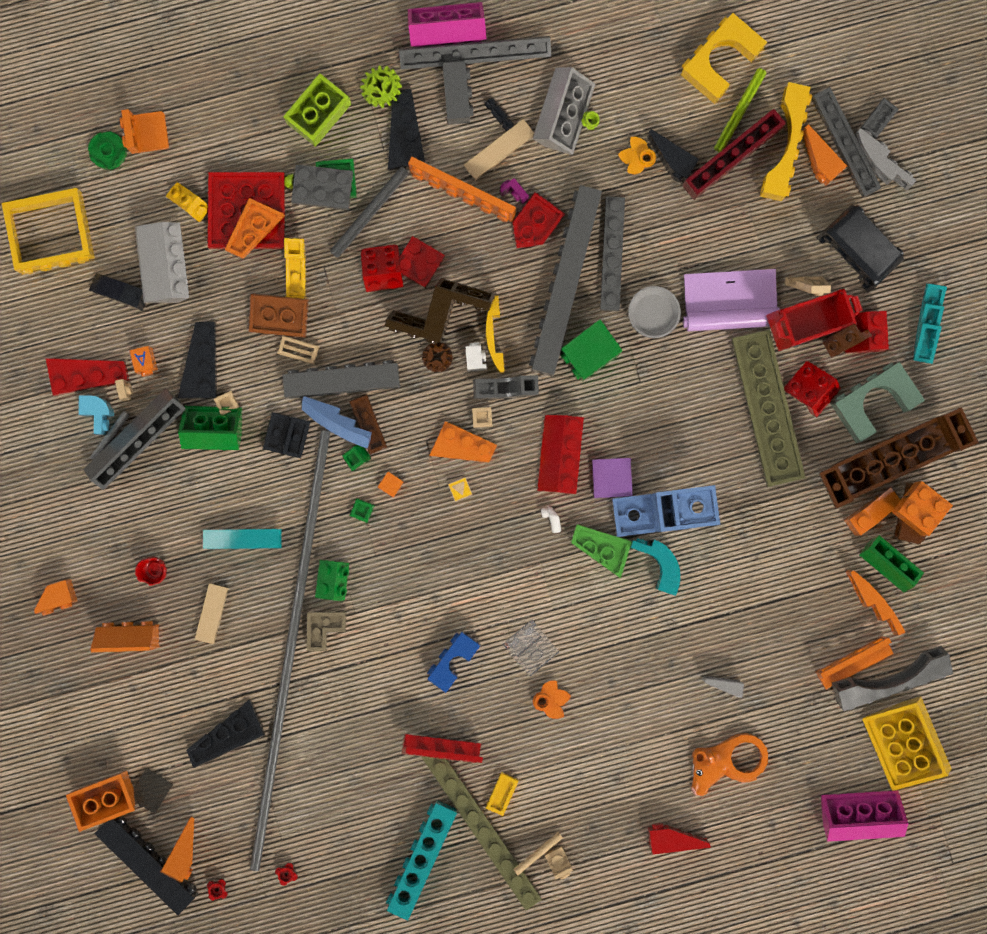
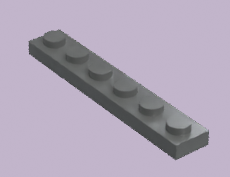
(846, 142)
(612, 254)

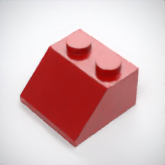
(877, 325)

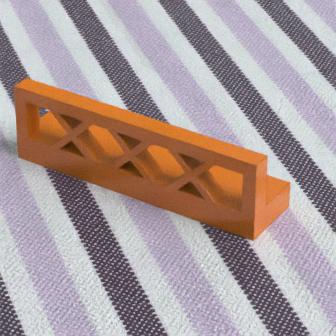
(855, 661)

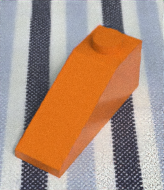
(823, 159)
(872, 512)
(181, 856)

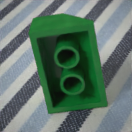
(209, 430)

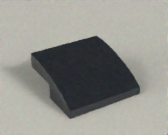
(286, 435)

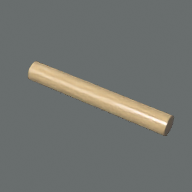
(537, 854)

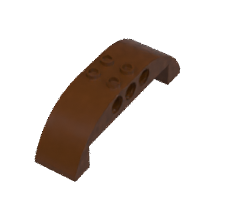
(897, 456)

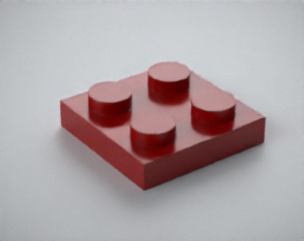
(420, 262)

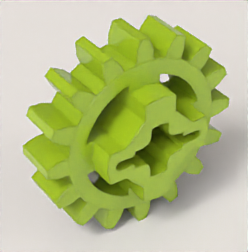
(390, 85)

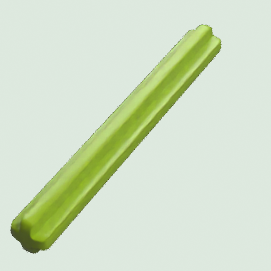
(740, 110)

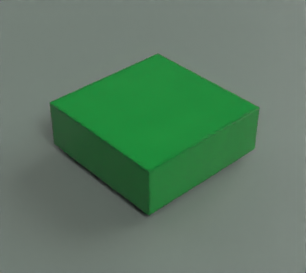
(362, 510)

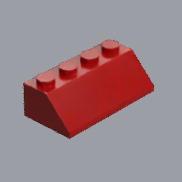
(560, 454)

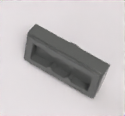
(879, 118)

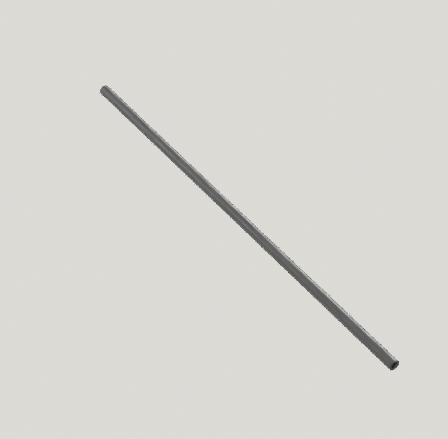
(290, 651)

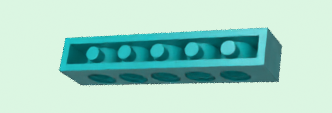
(404, 907)

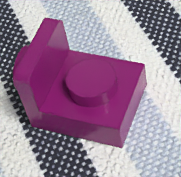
(517, 193)

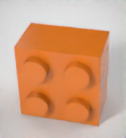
(922, 508)

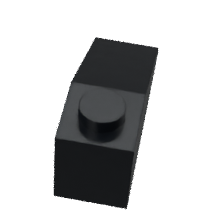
(675, 159)
(118, 291)

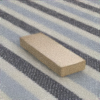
(211, 613)

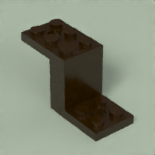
(440, 309)

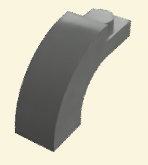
(506, 387)

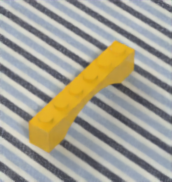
(793, 104)

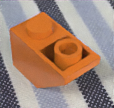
(56, 595)

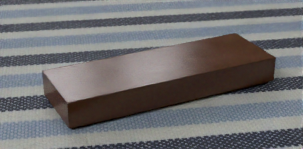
(367, 421)

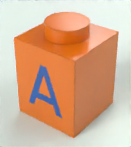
(143, 361)

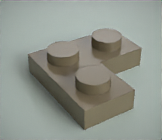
(319, 624)

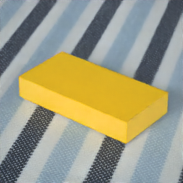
(502, 793)

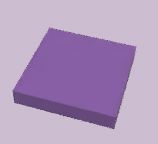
(612, 477)

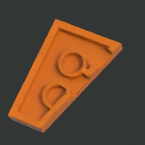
(252, 227)
(462, 445)

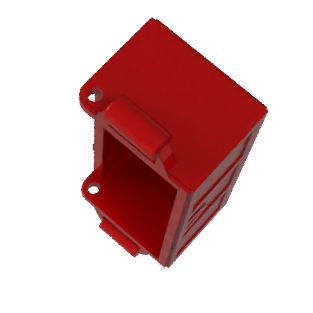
(813, 319)

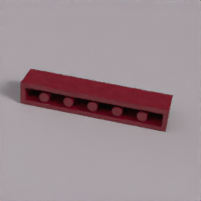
(733, 154)

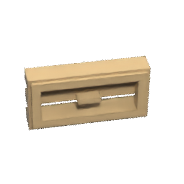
(314, 354)

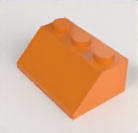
(126, 637)
(102, 800)

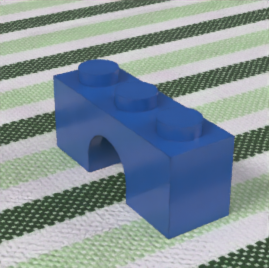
(461, 646)

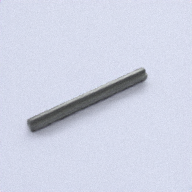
(369, 212)

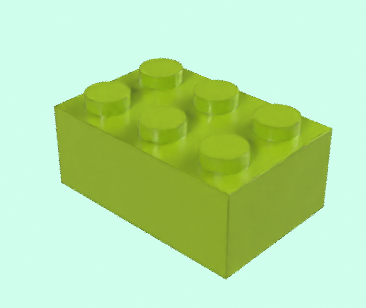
(317, 110)

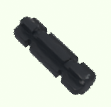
(499, 114)

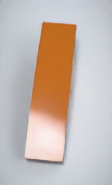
(870, 597)

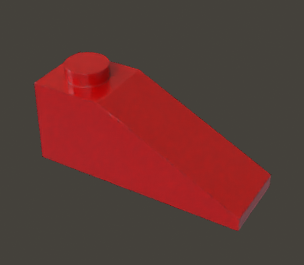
(670, 839)

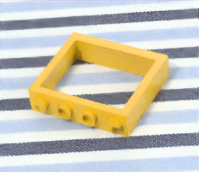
(43, 201)

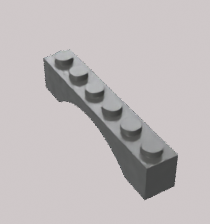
(929, 666)

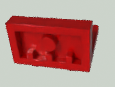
(813, 387)

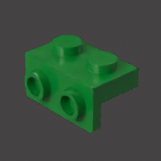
(332, 580)

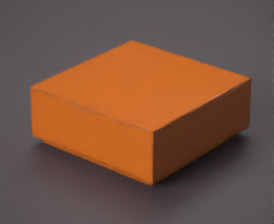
(390, 484)

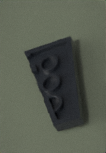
(404, 132)
(200, 369)
(235, 731)

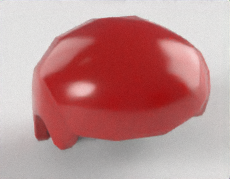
(151, 570)

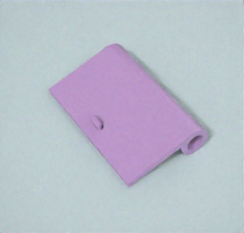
(729, 299)

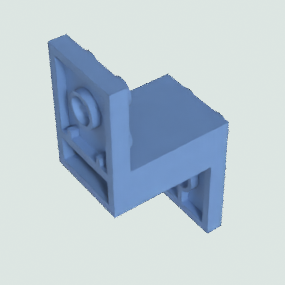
(666, 511)

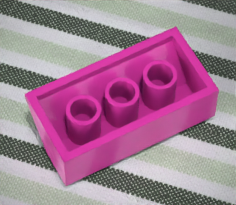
(446, 24)
(863, 816)

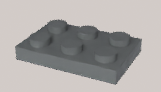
(322, 187)

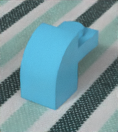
(99, 409)

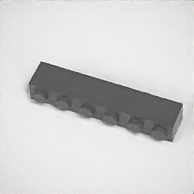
(341, 381)
(134, 439)

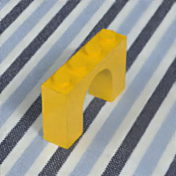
(732, 33)

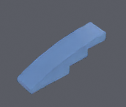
(329, 418)

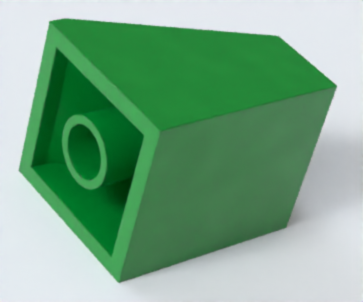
(590, 351)

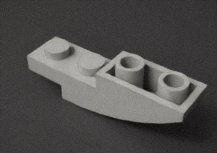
(883, 168)

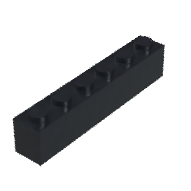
(145, 863)

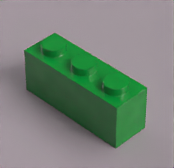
(891, 564)

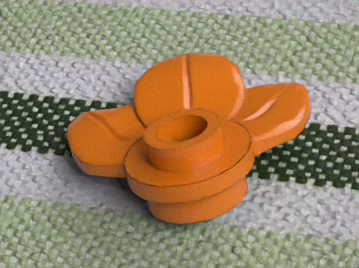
(554, 700)

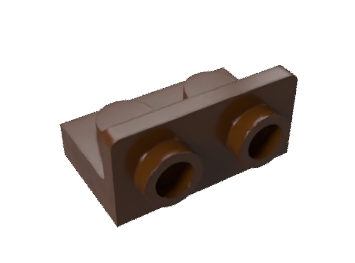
(844, 340)

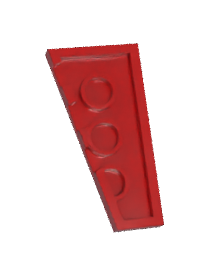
(79, 375)

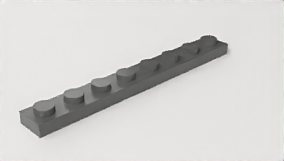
(475, 52)

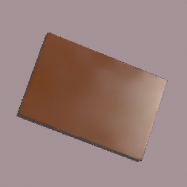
(278, 315)

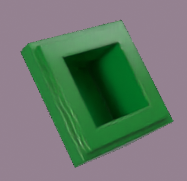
(356, 457)

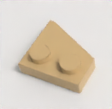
(812, 284)

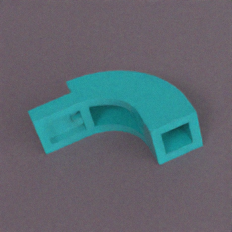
(669, 567)

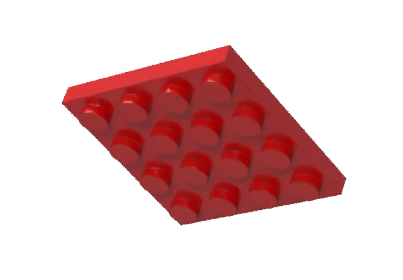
(228, 197)

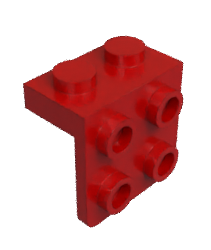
(381, 268)

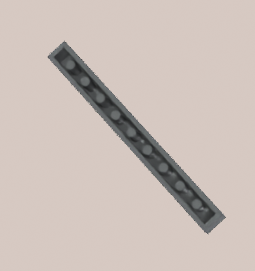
(566, 280)

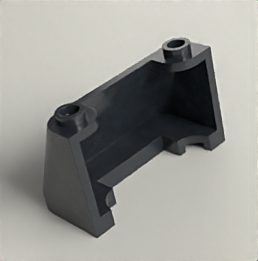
(862, 246)

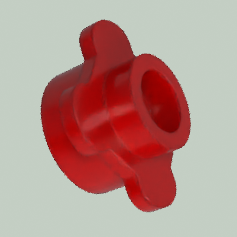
(292, 876)
(213, 894)

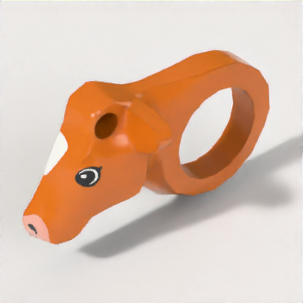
(715, 762)

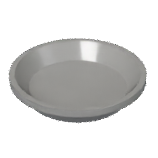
(654, 312)

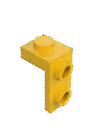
(188, 201)

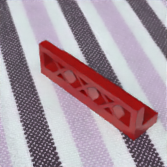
(441, 748)

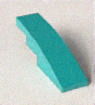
(929, 323)
(242, 539)

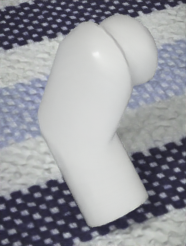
(554, 518)

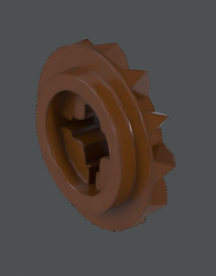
(437, 366)

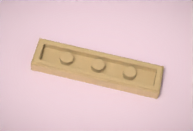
(499, 150)

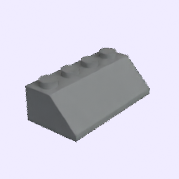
(563, 110)
(162, 262)

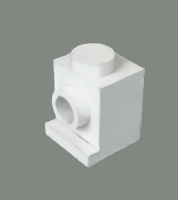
(475, 357)

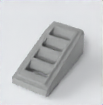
(731, 686)

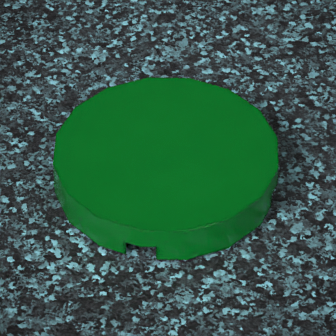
(107, 150)

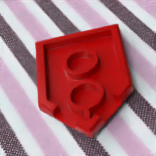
(536, 222)

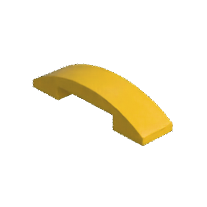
(295, 267)
(497, 358)

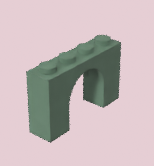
(892, 379)

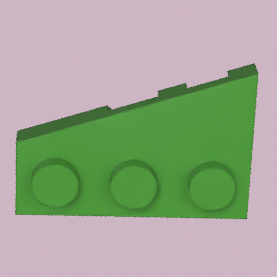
(603, 548)

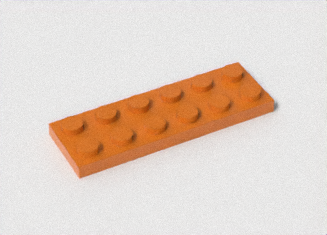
(456, 187)

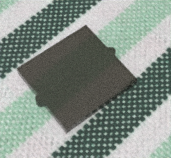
(151, 790)

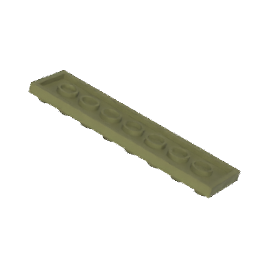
(768, 408)

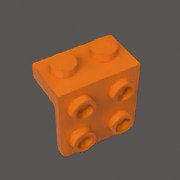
(144, 131)

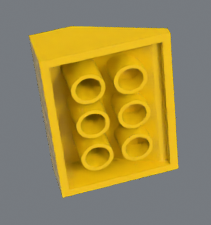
(907, 744)

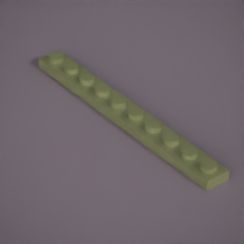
(483, 830)

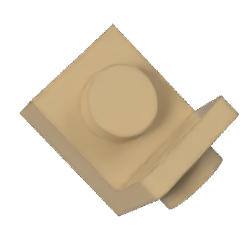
(559, 863)

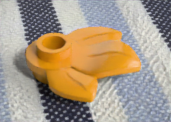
(634, 156)

